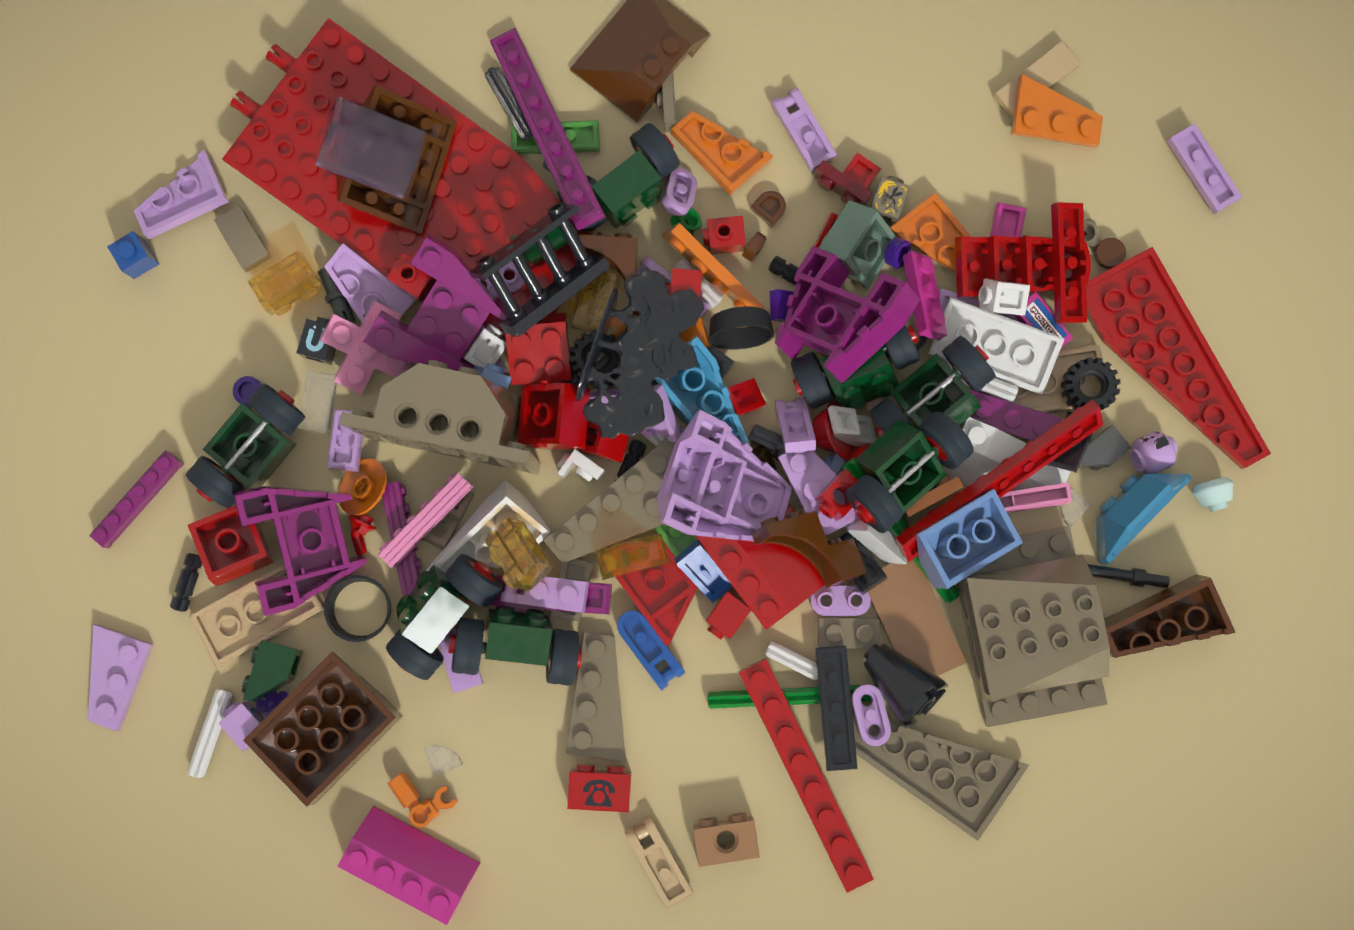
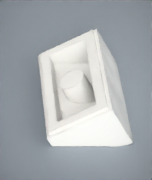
(881, 544)

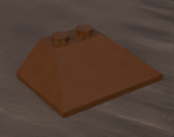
(638, 53)
(414, 207)

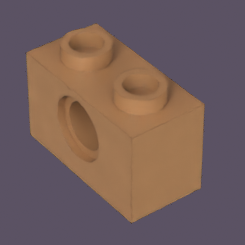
(742, 848)

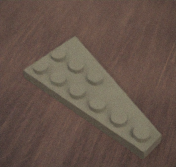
(618, 511)
(945, 775)

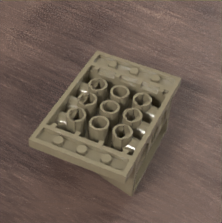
(447, 415)
(1036, 630)

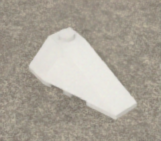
(990, 449)
(470, 539)

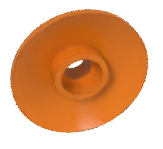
(364, 487)

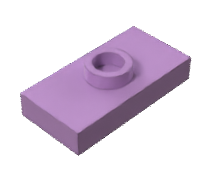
(344, 446)

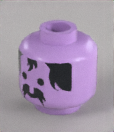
(1153, 452)

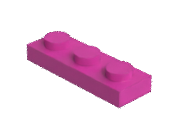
(922, 280)

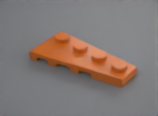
(703, 260)

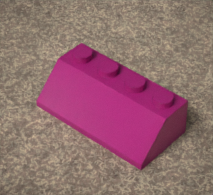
(409, 865)

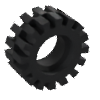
(581, 349)
(1093, 367)

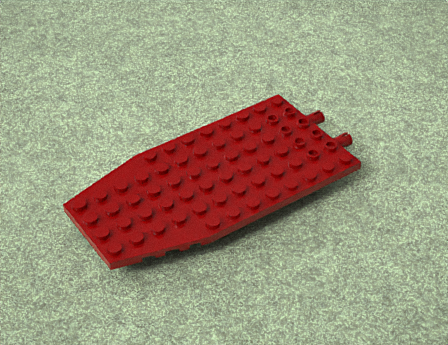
(482, 188)

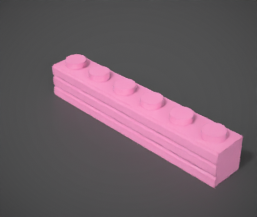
(1037, 497)
(421, 524)

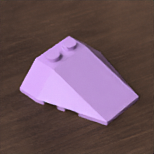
(718, 484)

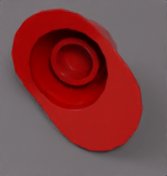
(824, 434)

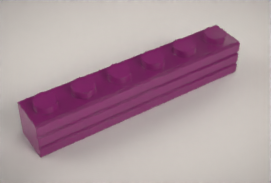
(136, 499)
(397, 515)

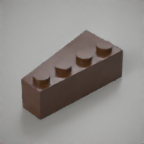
(1168, 618)

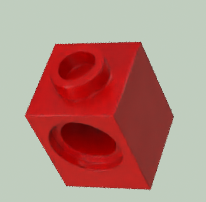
(825, 499)
(727, 616)

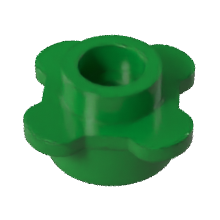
(692, 219)

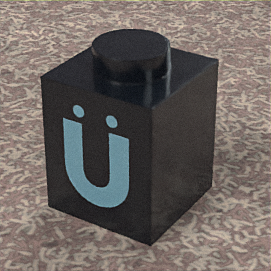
(310, 345)

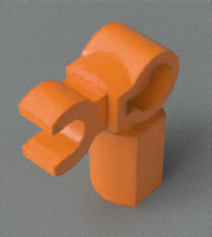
(420, 812)

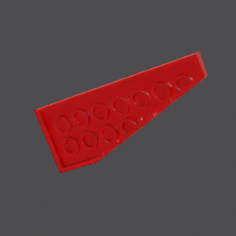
(1155, 334)

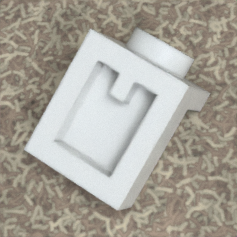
(1003, 297)
(486, 346)
(586, 467)

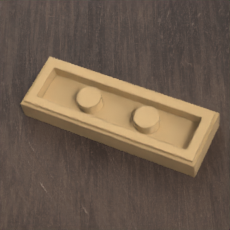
(1046, 70)

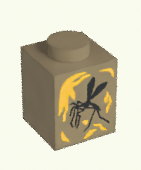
(890, 198)

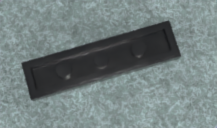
(836, 708)

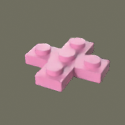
(360, 357)

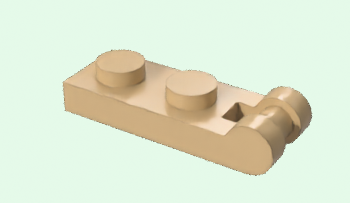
(659, 863)

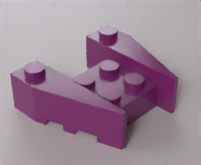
(446, 317)
(839, 321)
(307, 539)

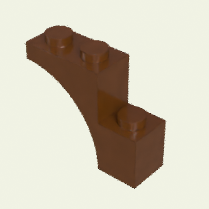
(618, 250)
(833, 559)

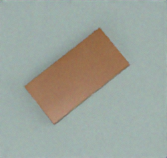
(915, 619)

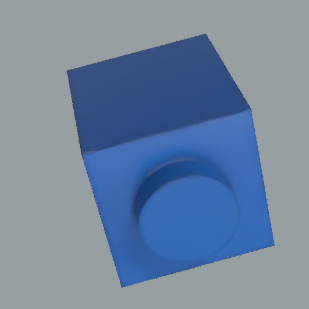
(133, 255)

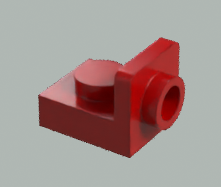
(746, 397)

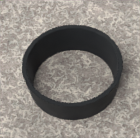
(725, 335)
(329, 605)

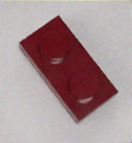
(832, 179)

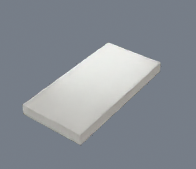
(1014, 349)

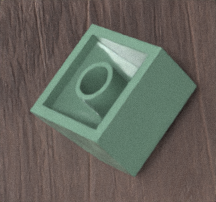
(859, 242)

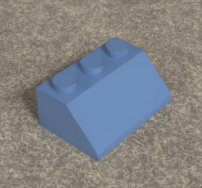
(966, 540)

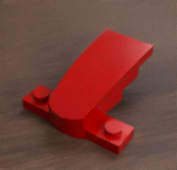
(1043, 263)

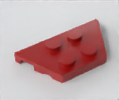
(661, 595)

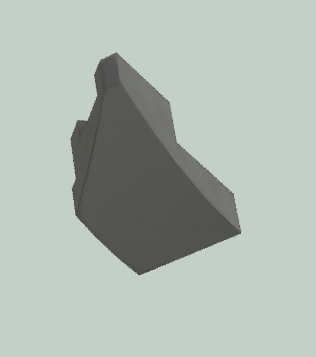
(1105, 449)

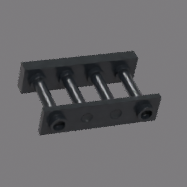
(564, 283)

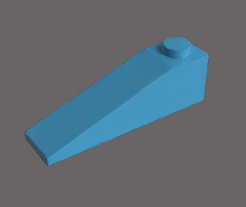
(702, 390)

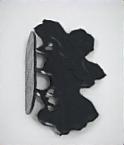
(645, 350)

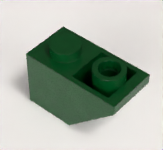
(272, 670)

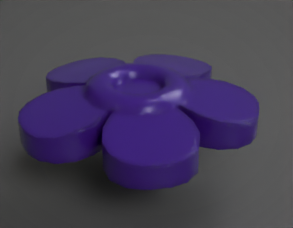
(272, 702)

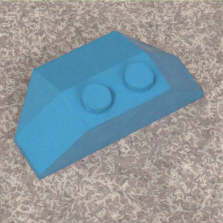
(1132, 510)

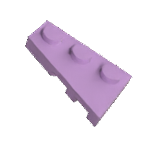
(185, 198)

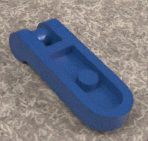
(648, 647)

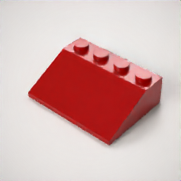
(765, 575)

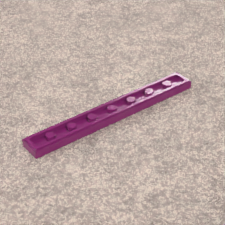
(547, 128)

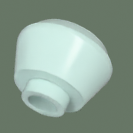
(1214, 493)

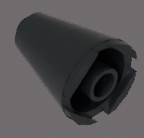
(903, 683)

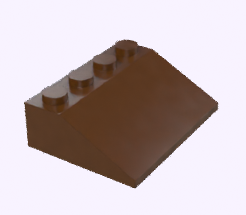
(322, 729)

